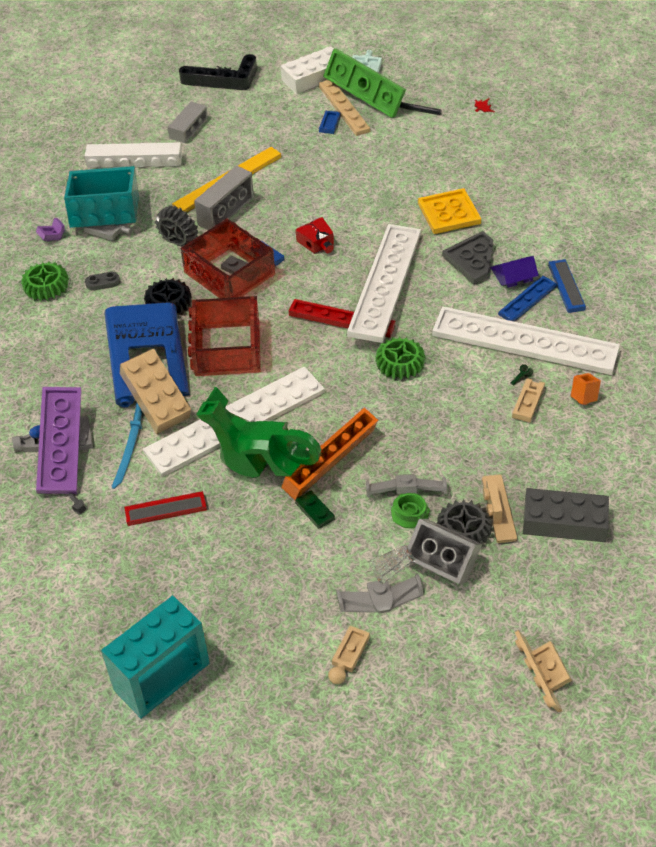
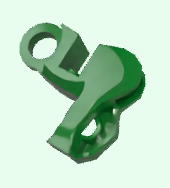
(252, 445)

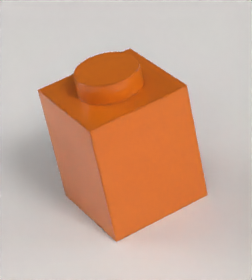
(585, 388)

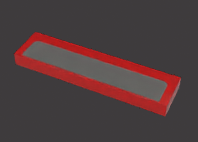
(165, 508)

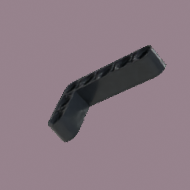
(221, 78)

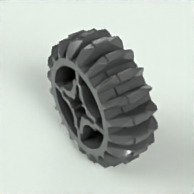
(176, 226)
(476, 519)

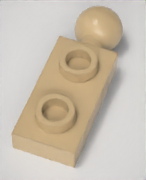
(348, 654)

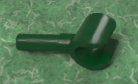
(523, 368)

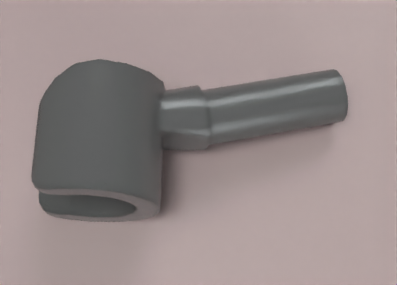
(78, 506)

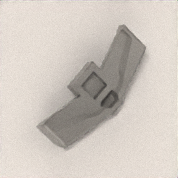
(406, 484)
(380, 597)

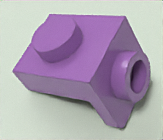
(52, 232)

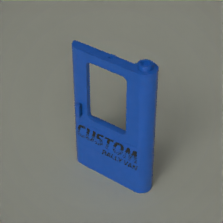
(142, 328)

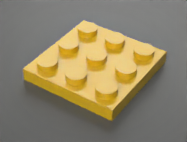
(449, 211)

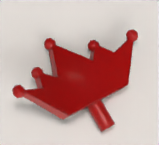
(483, 106)

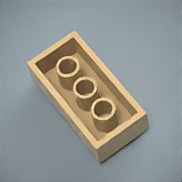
(155, 391)

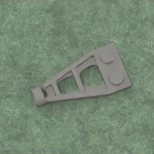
(28, 444)

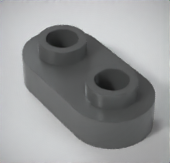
(102, 281)

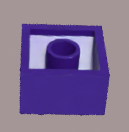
(516, 270)

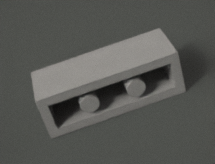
(187, 122)

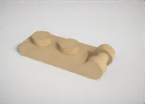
(528, 400)

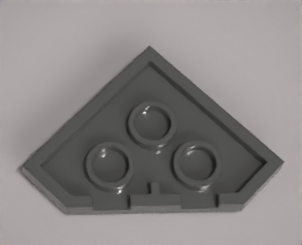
(471, 256)

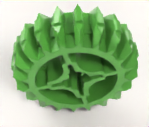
(45, 281)
(400, 358)

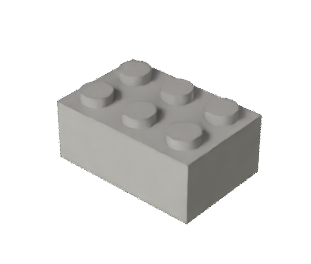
(443, 550)

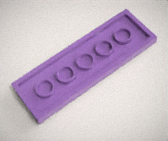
(59, 440)

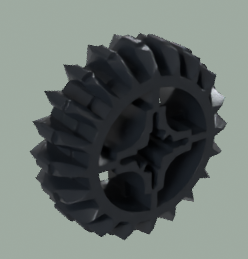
(169, 292)

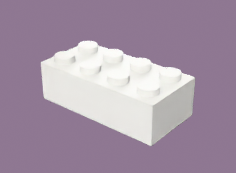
(306, 71)

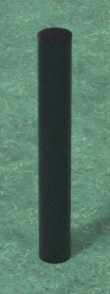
(420, 108)

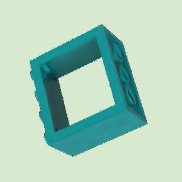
(101, 197)
(156, 656)

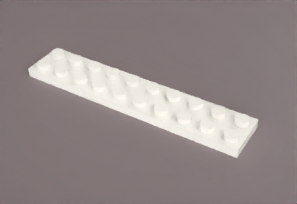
(384, 284)
(526, 340)
(262, 405)

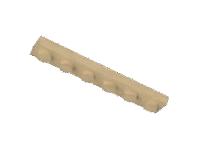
(345, 107)

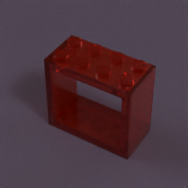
(214, 242)
(223, 314)

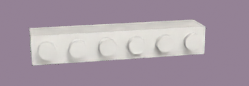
(133, 155)

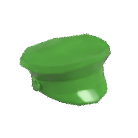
(409, 509)

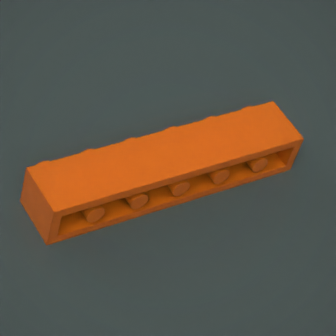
(332, 452)

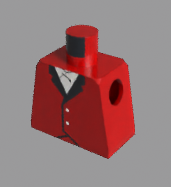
(316, 236)

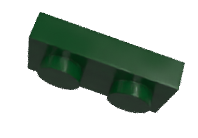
(314, 509)

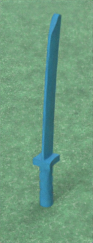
(135, 426)

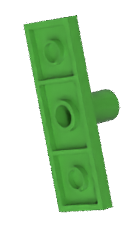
(364, 83)

